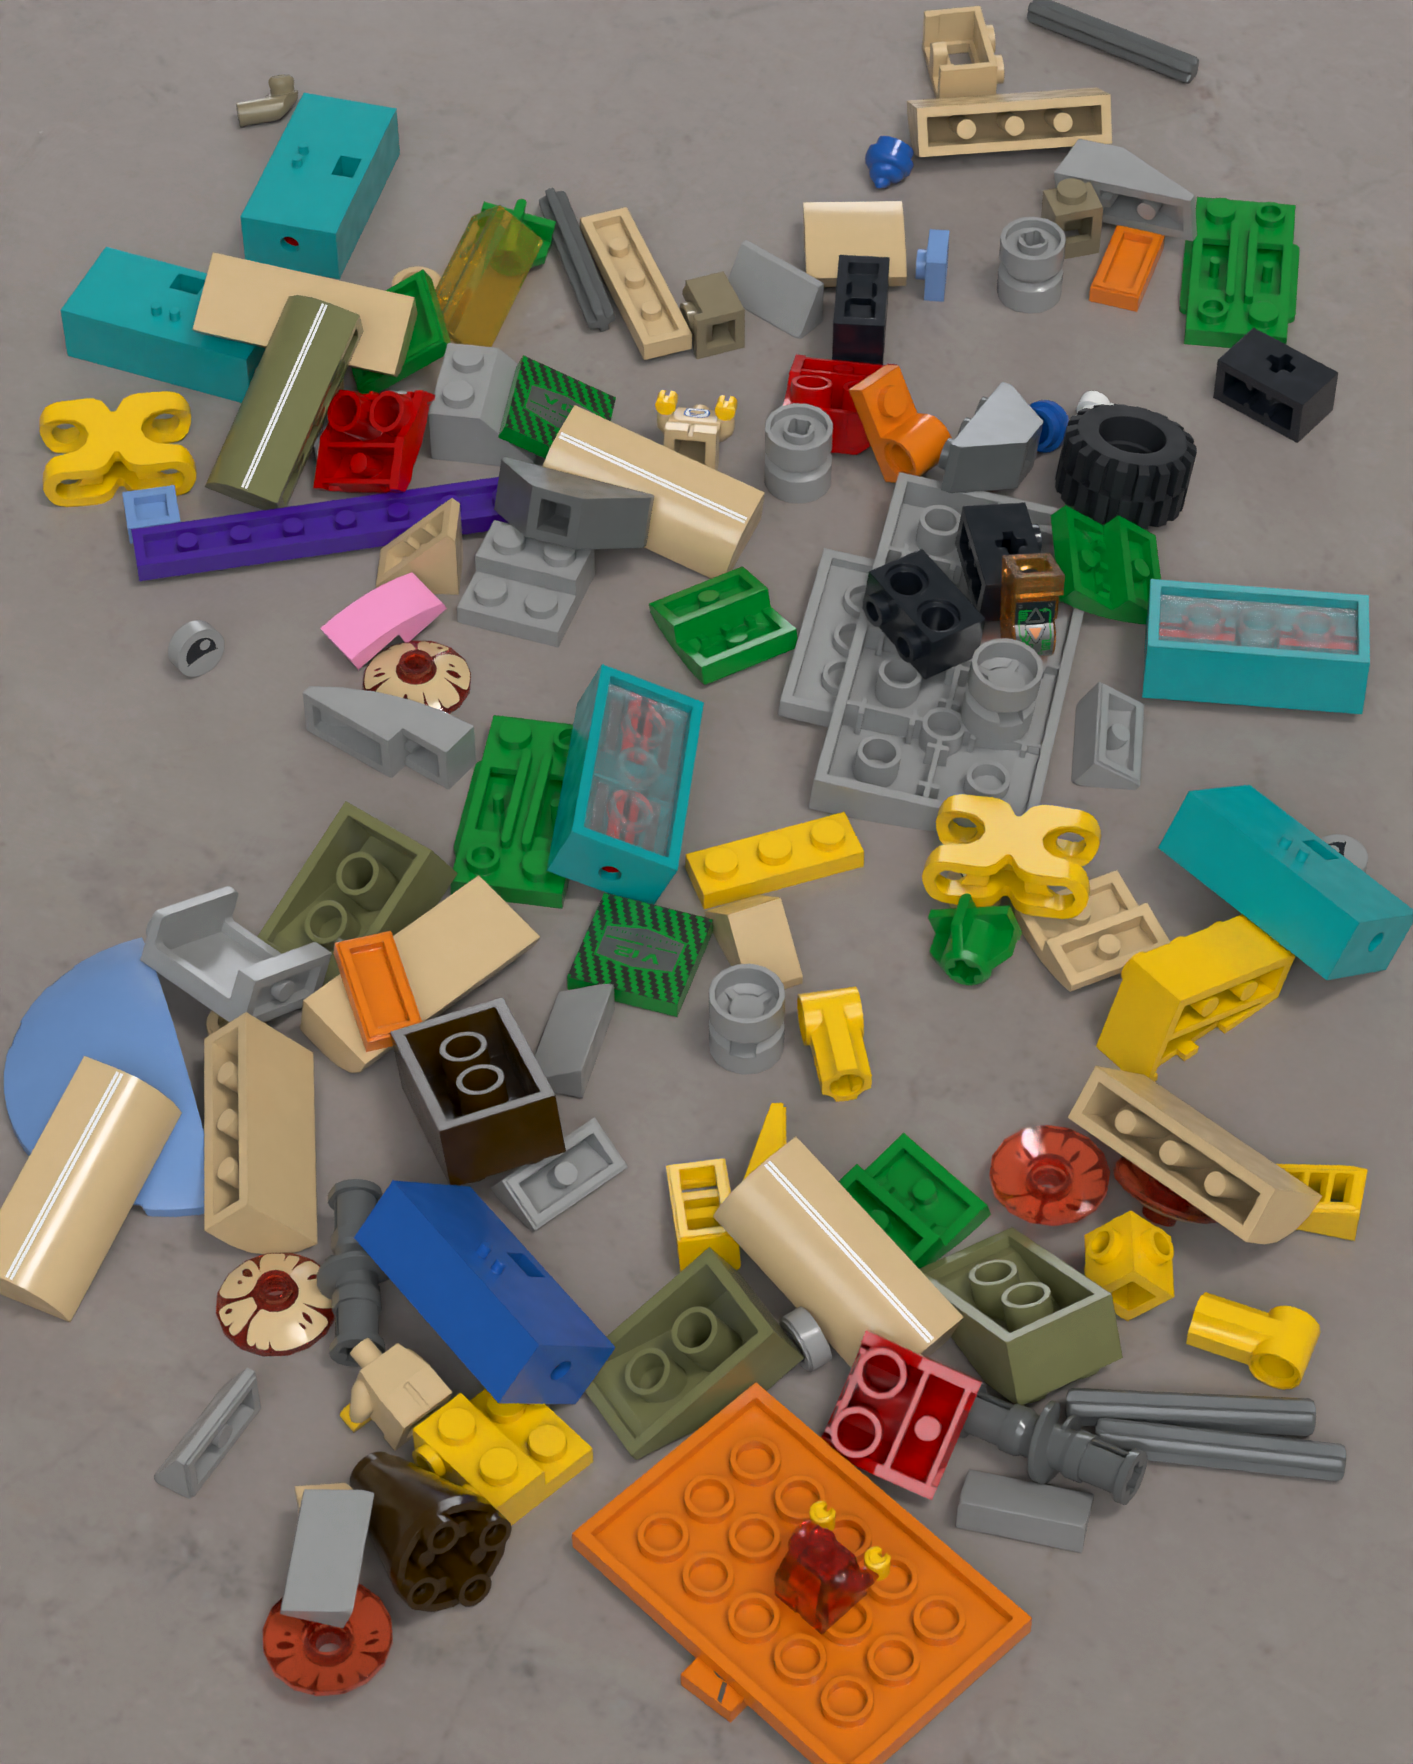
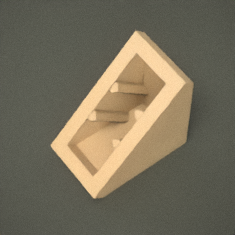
(428, 550)
(757, 934)

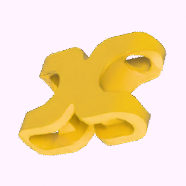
(116, 447)
(1012, 856)

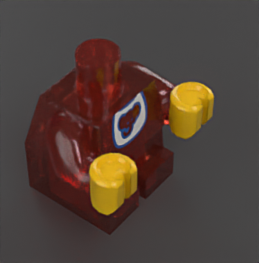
(821, 1574)

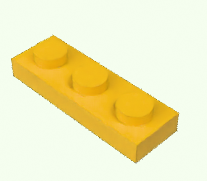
(774, 860)

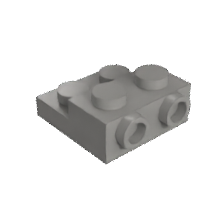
(525, 586)

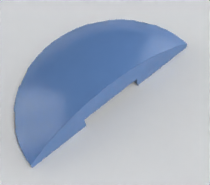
(119, 1016)

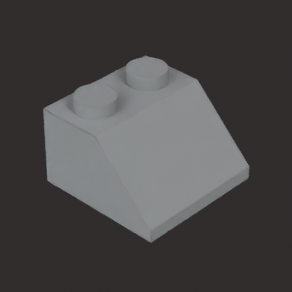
(471, 407)

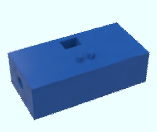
(484, 1293)

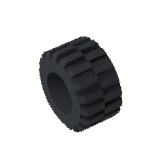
(1125, 465)

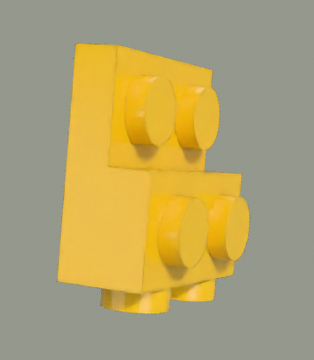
(501, 1451)

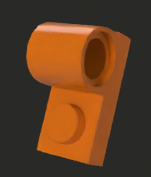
(896, 432)

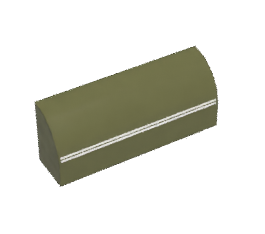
(286, 403)

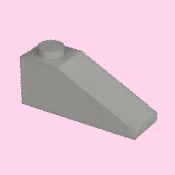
(1131, 190)

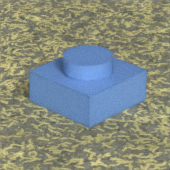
(933, 265)
(150, 507)

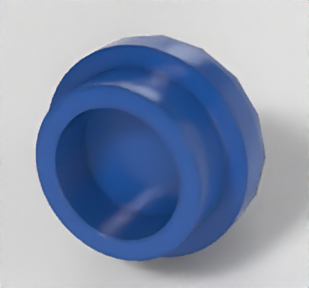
(889, 161)
(1054, 424)

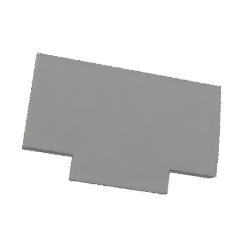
(892, 735)

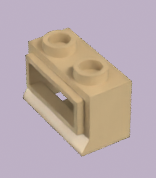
(961, 32)

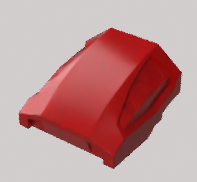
(827, 386)
(371, 441)
(900, 1414)

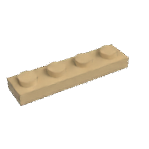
(636, 283)

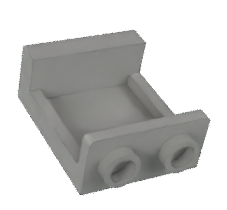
(227, 965)

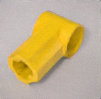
(835, 1031)
(1271, 1343)

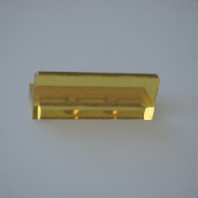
(485, 276)

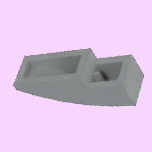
(392, 732)

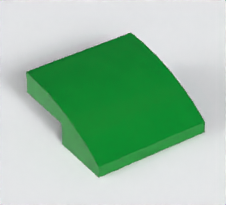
(1105, 565)
(723, 625)
(916, 1201)

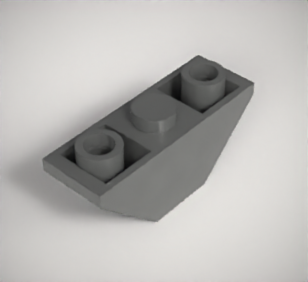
(993, 446)
(571, 508)

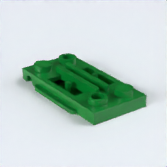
(1239, 272)
(514, 811)

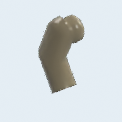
(271, 107)

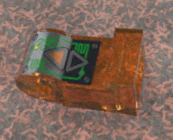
(1031, 600)

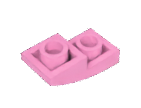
(375, 619)

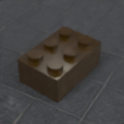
(478, 1092)

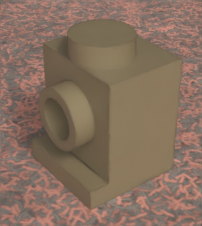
(1075, 207)
(713, 315)

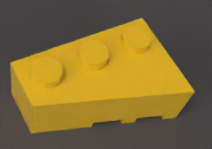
(1190, 989)

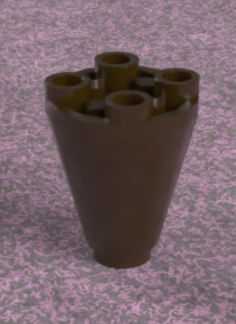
(430, 1533)

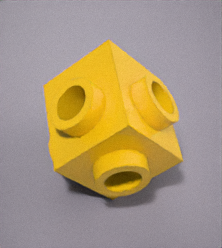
(1131, 1263)

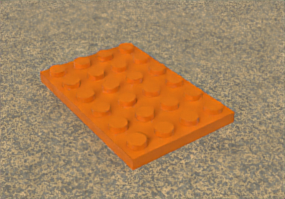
(701, 1558)

